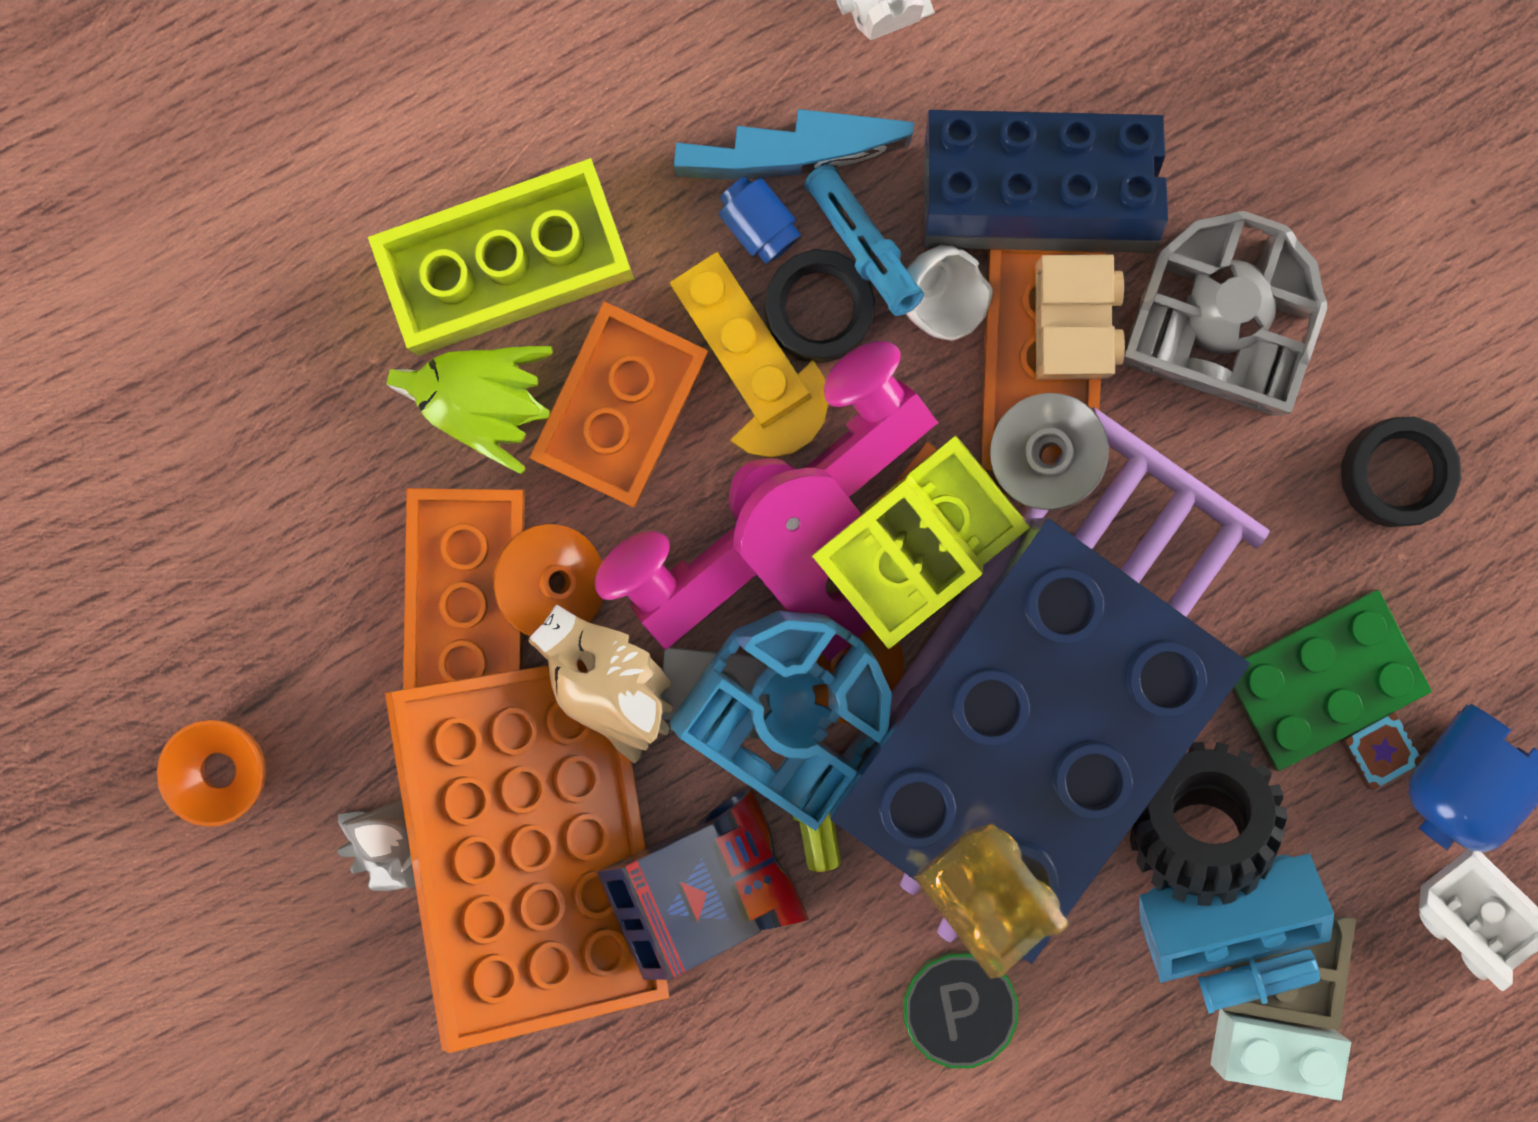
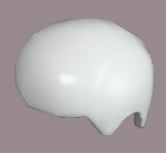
(953, 290)

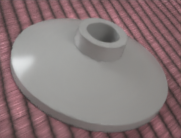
(1041, 423)

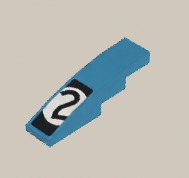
(817, 141)

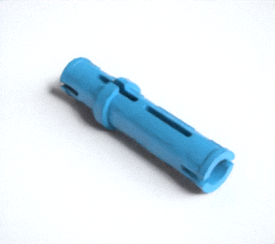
(895, 285)

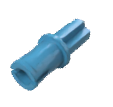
(1259, 980)

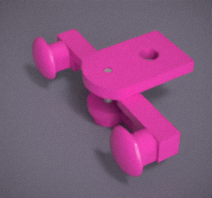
(780, 514)

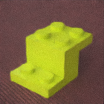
(921, 542)

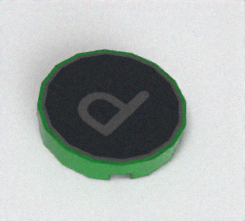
(958, 1011)

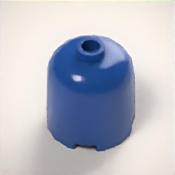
(1474, 784)

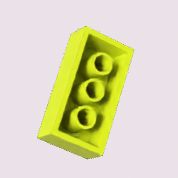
(501, 258)

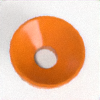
(183, 776)

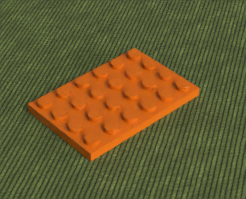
(505, 844)

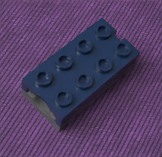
(1044, 181)

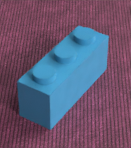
(1277, 917)

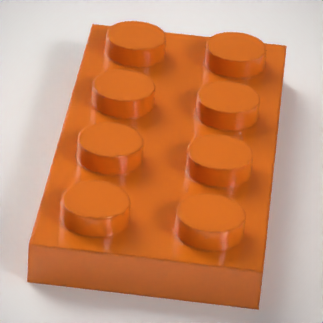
(1011, 347)
(449, 594)

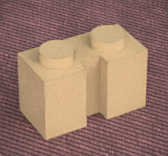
(1076, 317)

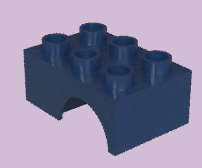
(1042, 719)

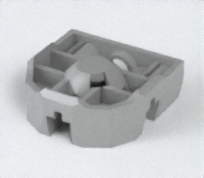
(1266, 364)

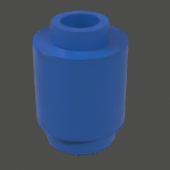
(758, 219)

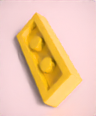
(740, 340)

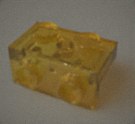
(991, 898)

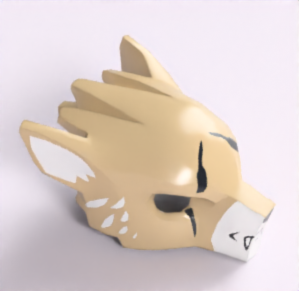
(618, 690)

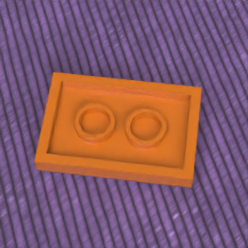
(619, 404)

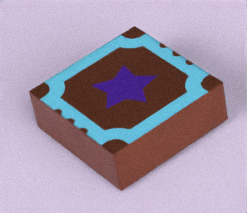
(1381, 751)

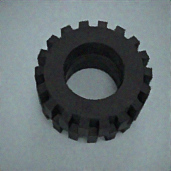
(1202, 867)

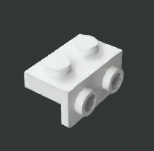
(1481, 917)

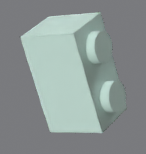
(1280, 1055)

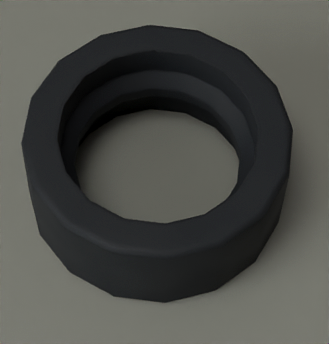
(819, 262)
(1445, 472)

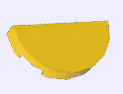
(792, 430)

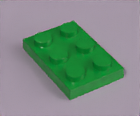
(1328, 680)

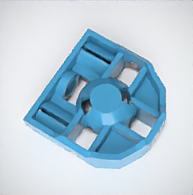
(723, 713)

